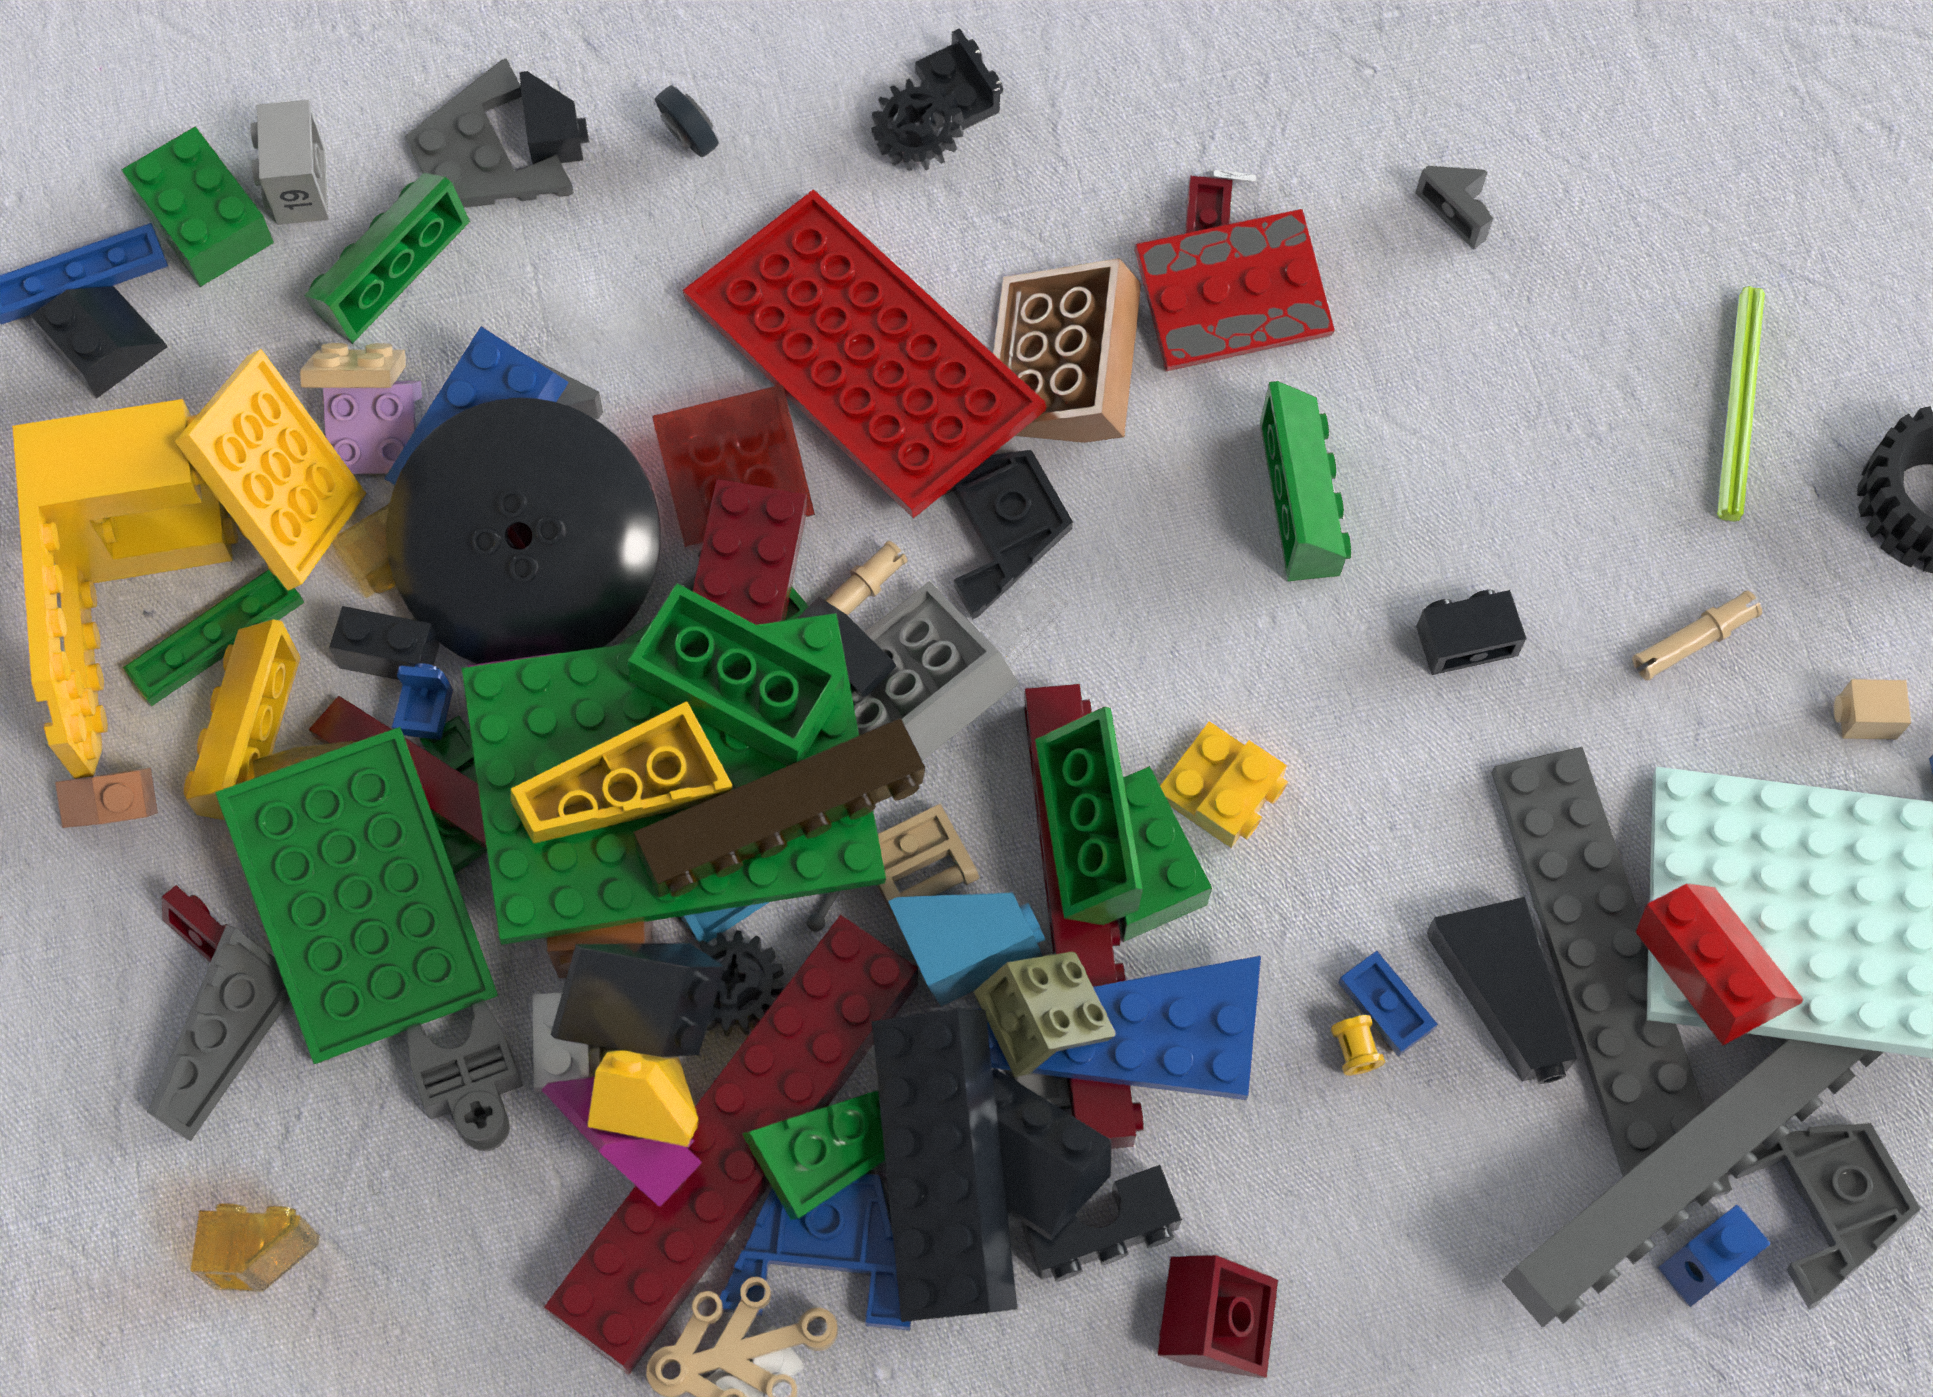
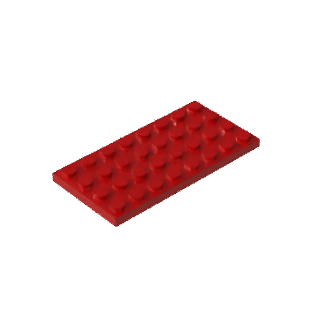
(864, 352)

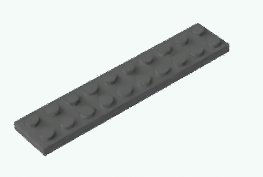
(1597, 955)

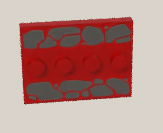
(1234, 289)

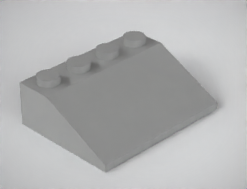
(941, 673)

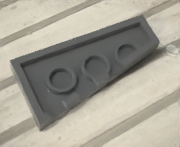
(224, 1027)

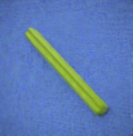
(1741, 404)

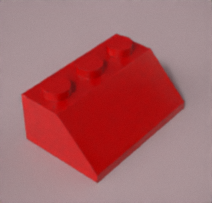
(1715, 961)

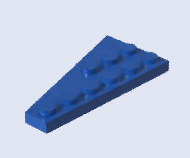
(1171, 1033)

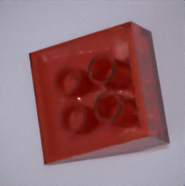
(728, 439)

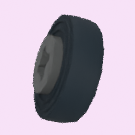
(686, 121)

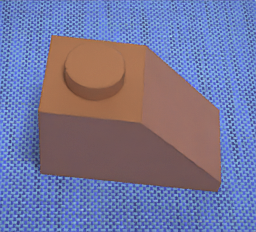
(106, 798)

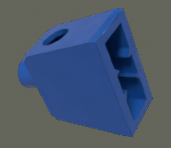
(1717, 1253)

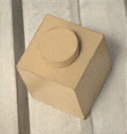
(1873, 709)

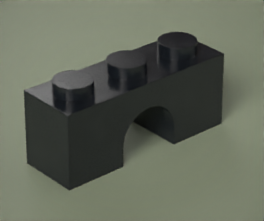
(1144, 1215)

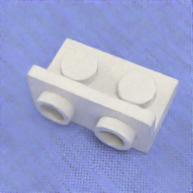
(555, 1058)

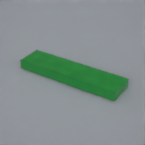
(208, 636)

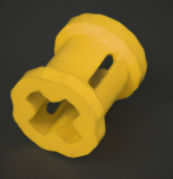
(1357, 1045)

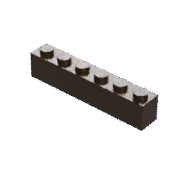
(780, 808)

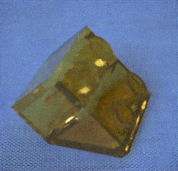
(249, 1249)

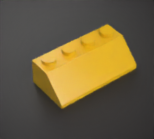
(244, 713)

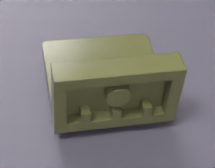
(1042, 1009)

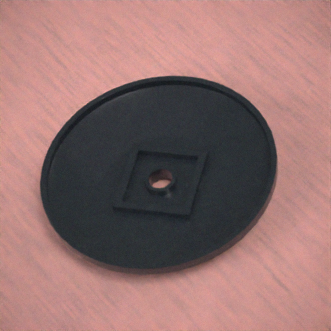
(587, 517)

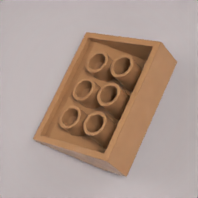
(1073, 345)

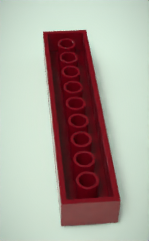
(786, 1067)

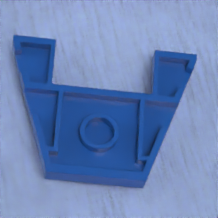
(838, 1235)

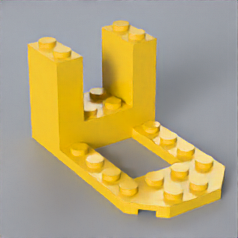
(103, 504)

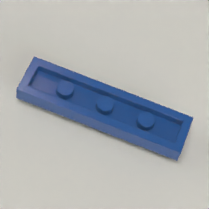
(89, 266)

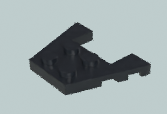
(1015, 519)

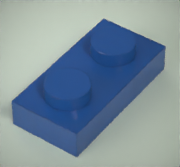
(1389, 1002)

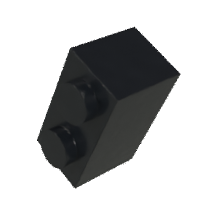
(1470, 631)
(381, 642)

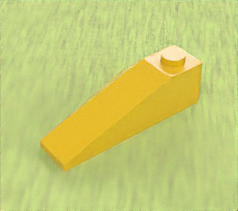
(643, 1098)

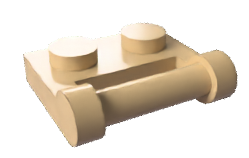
(918, 844)

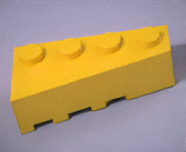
(630, 777)

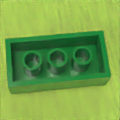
(736, 676)

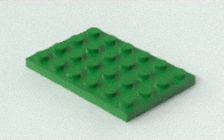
(356, 894)

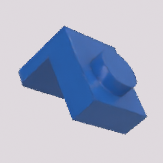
(422, 701)

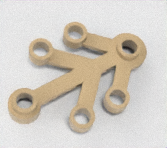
(733, 1351)

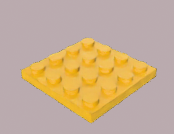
(272, 469)

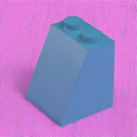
(966, 938)

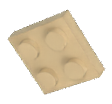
(353, 368)

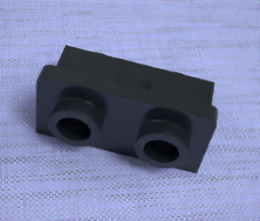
(964, 75)

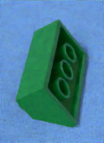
(388, 256)
(1303, 484)
(1089, 820)

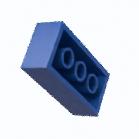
(483, 374)

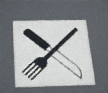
(1234, 175)

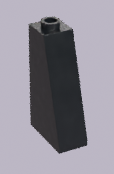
(1508, 983)

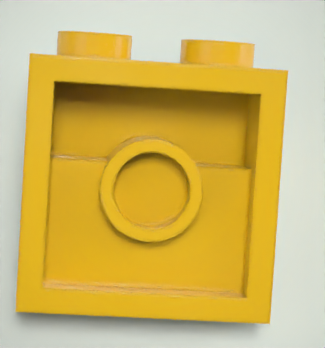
(1224, 784)

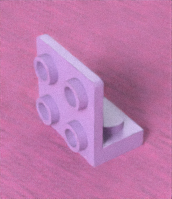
(370, 424)

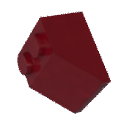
(1218, 1315)

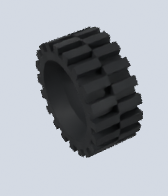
(1885, 495)

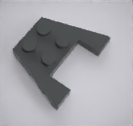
(467, 151)
(1851, 1195)

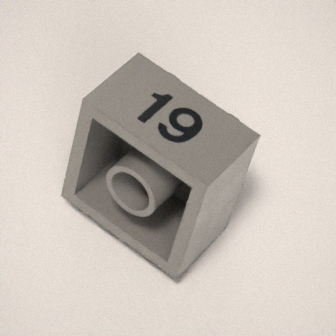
(290, 162)

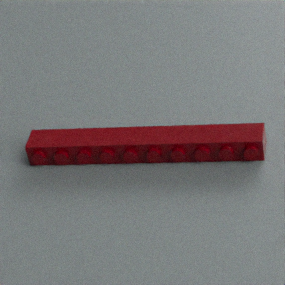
(1097, 1104)

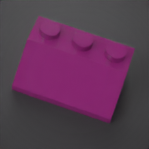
(650, 1164)

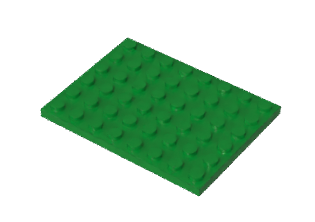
(563, 704)

